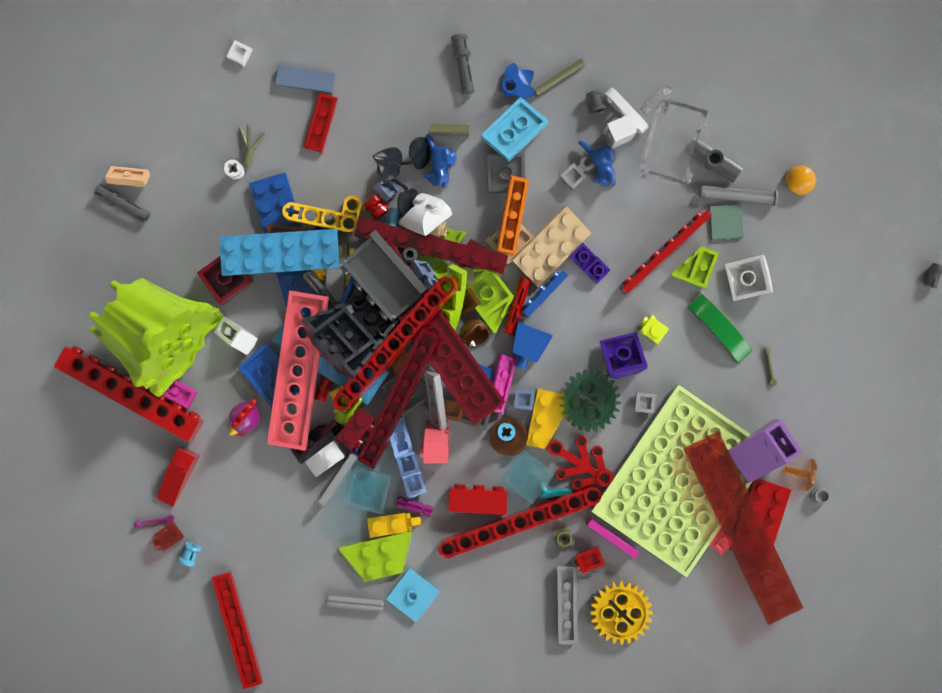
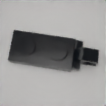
(317, 440)

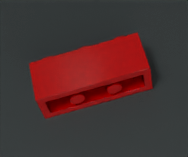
(478, 499)

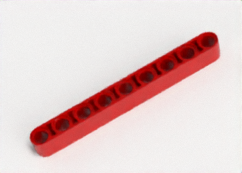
(404, 340)
(509, 520)

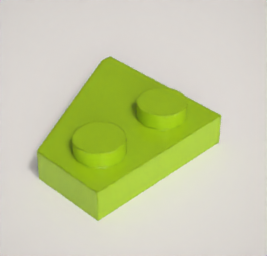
(697, 267)

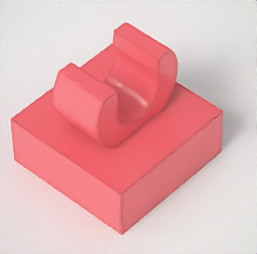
(720, 543)

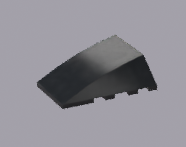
(348, 333)

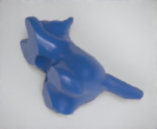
(602, 159)
(441, 160)

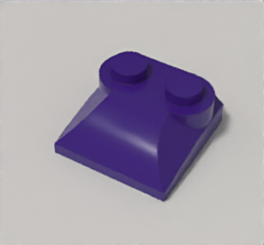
(623, 355)

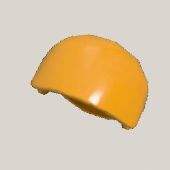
(800, 180)

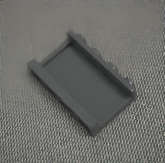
(383, 277)

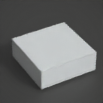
(239, 53)

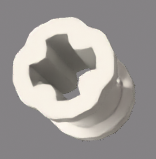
(233, 163)

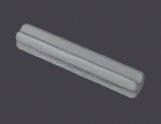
(355, 603)

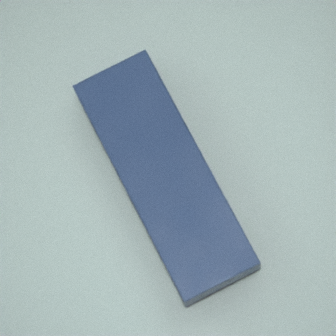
(305, 79)

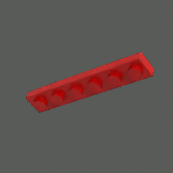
(670, 245)
(237, 630)

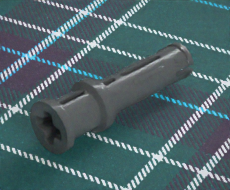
(462, 55)

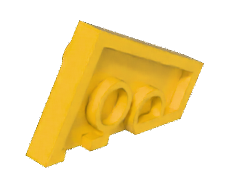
(545, 418)

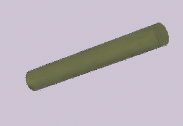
(559, 77)

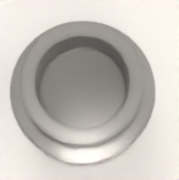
(820, 495)

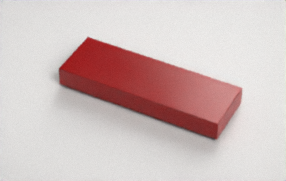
(321, 123)

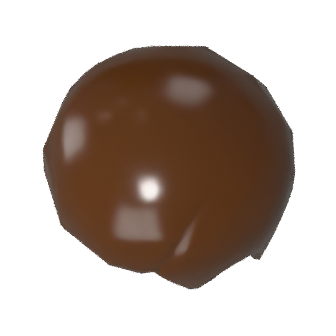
(474, 333)

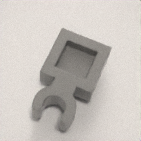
(575, 174)

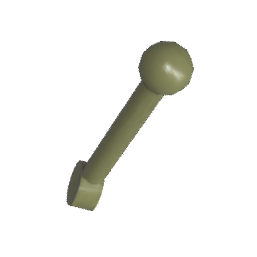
(772, 382)

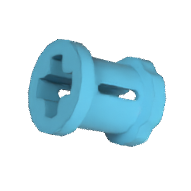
(505, 437)
(189, 554)

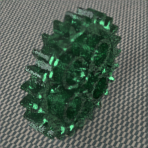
(599, 385)

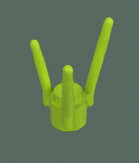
(344, 417)

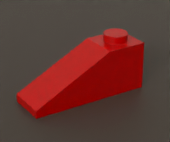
(177, 475)

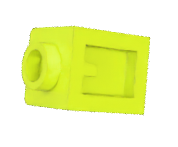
(652, 329)

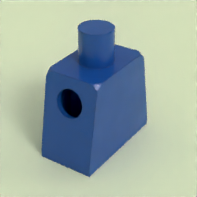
(529, 344)

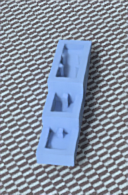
(407, 460)

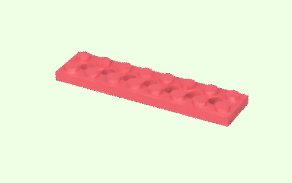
(286, 378)

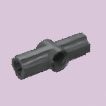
(724, 167)

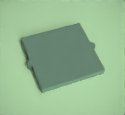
(726, 222)

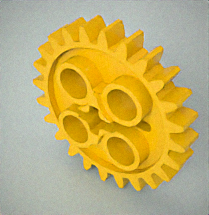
(609, 623)

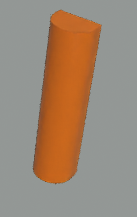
(512, 215)

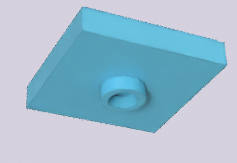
(412, 595)

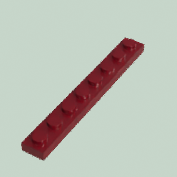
(434, 246)
(399, 398)

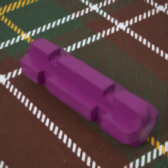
(414, 506)

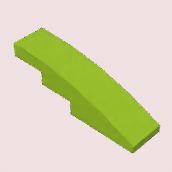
(453, 307)

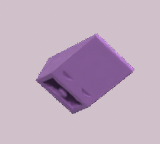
(764, 450)

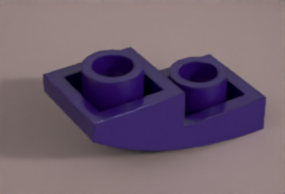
(589, 263)

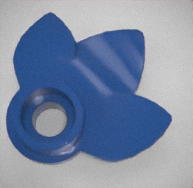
(519, 80)

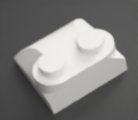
(426, 214)
(749, 277)

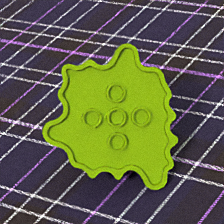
(154, 332)

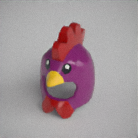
(244, 418)

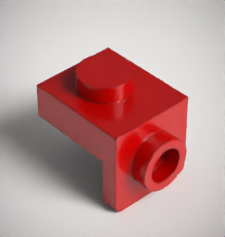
(589, 560)

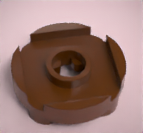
(506, 447)

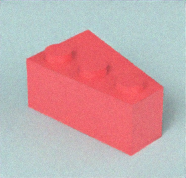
(435, 444)

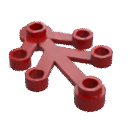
(582, 465)

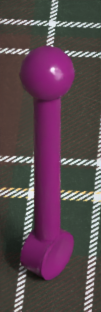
(170, 518)

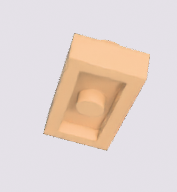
(127, 176)

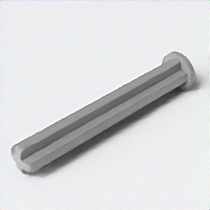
(739, 194)

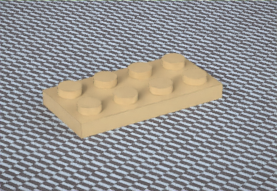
(551, 246)

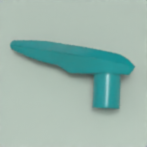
(555, 493)

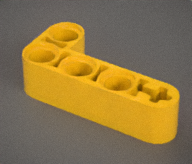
(346, 213)

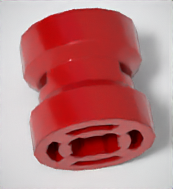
(376, 207)

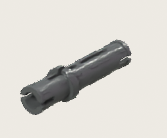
(127, 206)

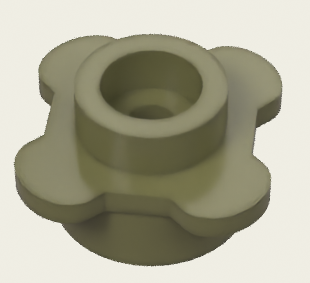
(564, 533)

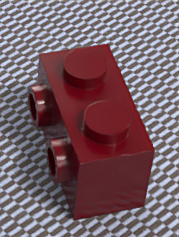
(355, 429)

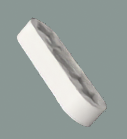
(624, 109)

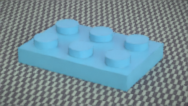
(514, 129)

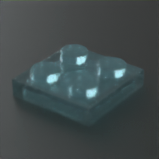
(528, 477)

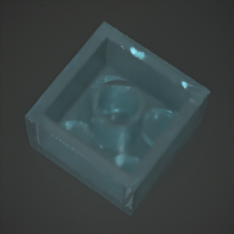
(369, 489)

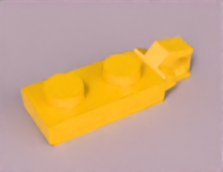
(392, 524)

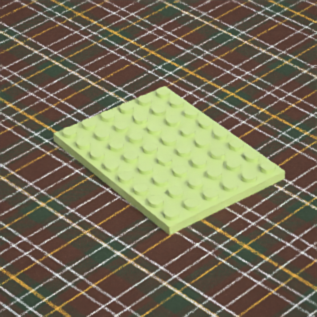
(656, 490)

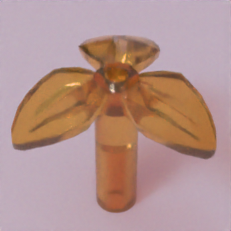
(809, 475)

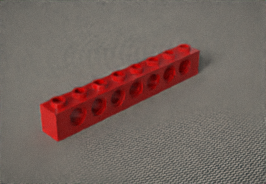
(68, 362)

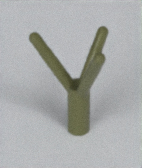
(247, 143)

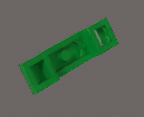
(720, 327)

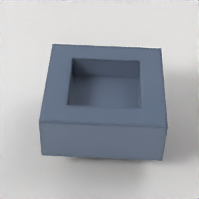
(386, 189)
(524, 399)

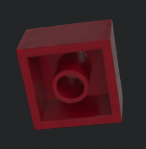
(223, 287)

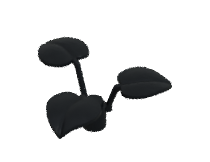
(389, 164)

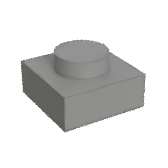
(644, 402)

